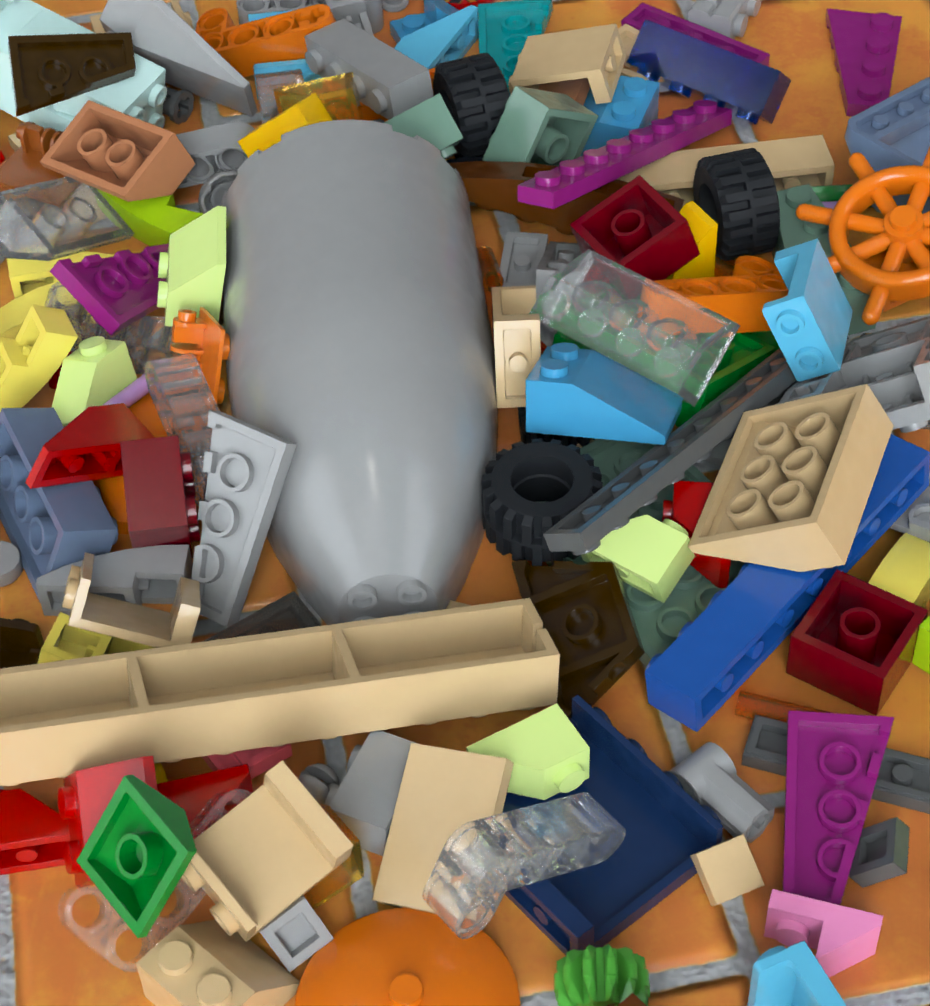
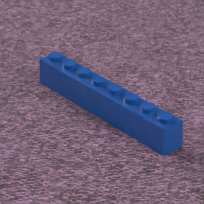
(767, 604)

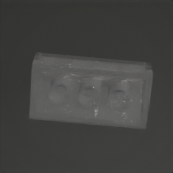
(636, 324)

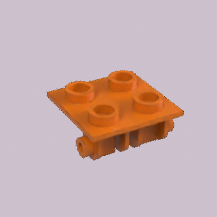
(206, 341)

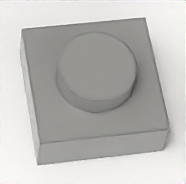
(296, 934)

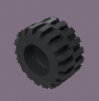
(475, 98)
(741, 199)
(530, 475)

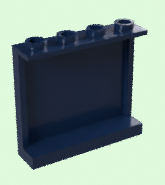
(649, 865)

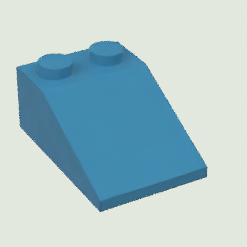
(631, 108)
(595, 398)

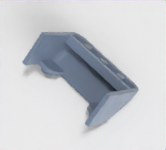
(894, 132)

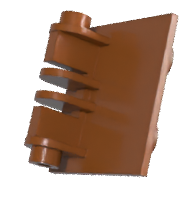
(24, 165)

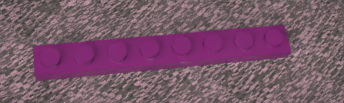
(623, 155)

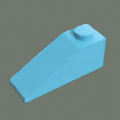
(442, 40)

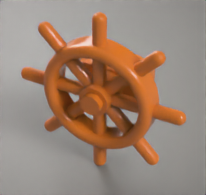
(896, 260)

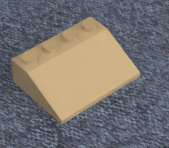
(796, 482)

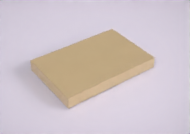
(435, 798)

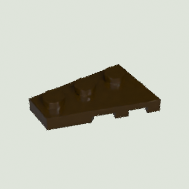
(66, 65)

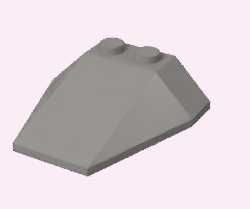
(172, 44)
(893, 366)

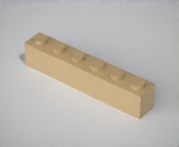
(790, 161)

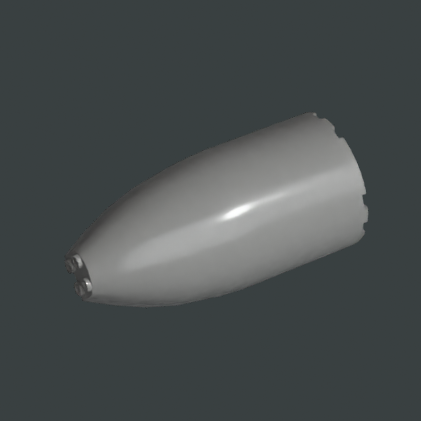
(373, 353)

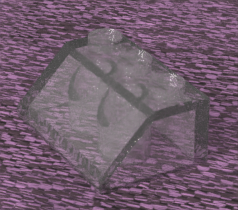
(57, 220)

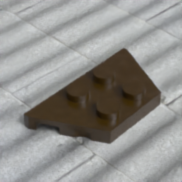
(588, 623)

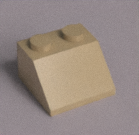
(209, 968)

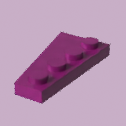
(863, 55)
(116, 287)
(827, 796)

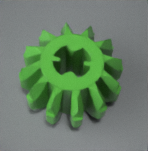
(600, 977)

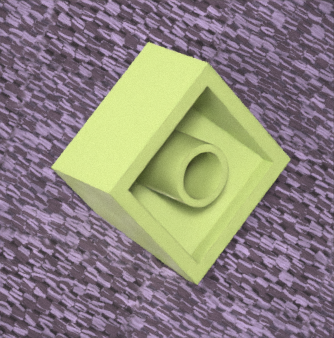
(194, 267)

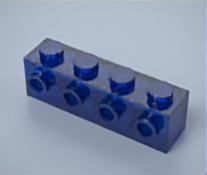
(709, 72)

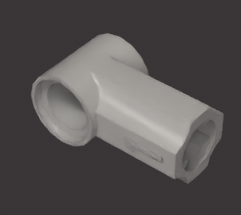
(713, 781)

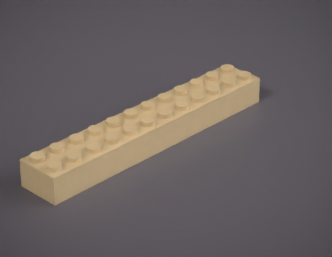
(274, 689)

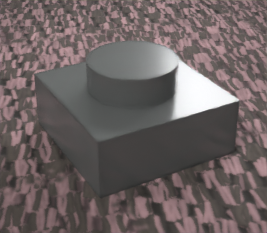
(881, 853)

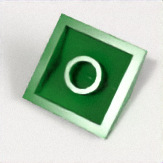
(138, 852)

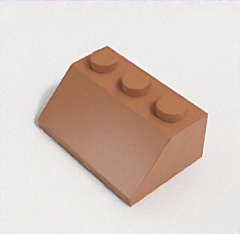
(119, 154)

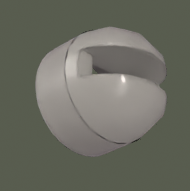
(312, 777)

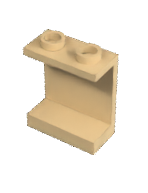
(573, 55)
(515, 342)
(128, 619)
(265, 854)

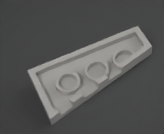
(240, 499)

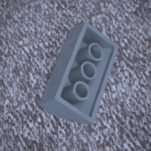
(51, 522)

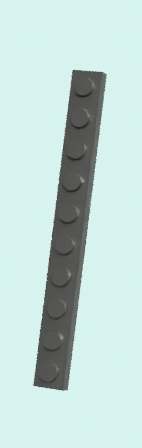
(667, 463)

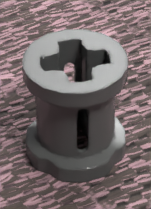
(178, 100)

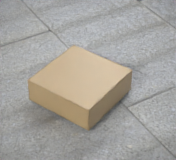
(727, 870)

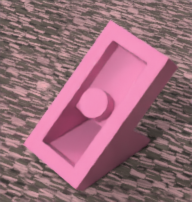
(836, 931)

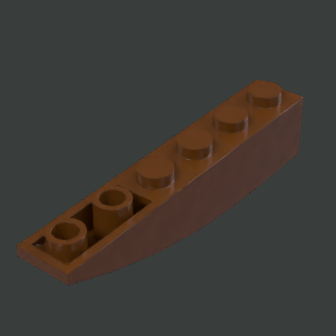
(494, 187)

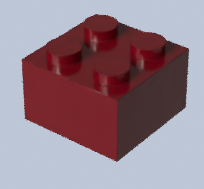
(638, 231)
(159, 493)
(855, 642)

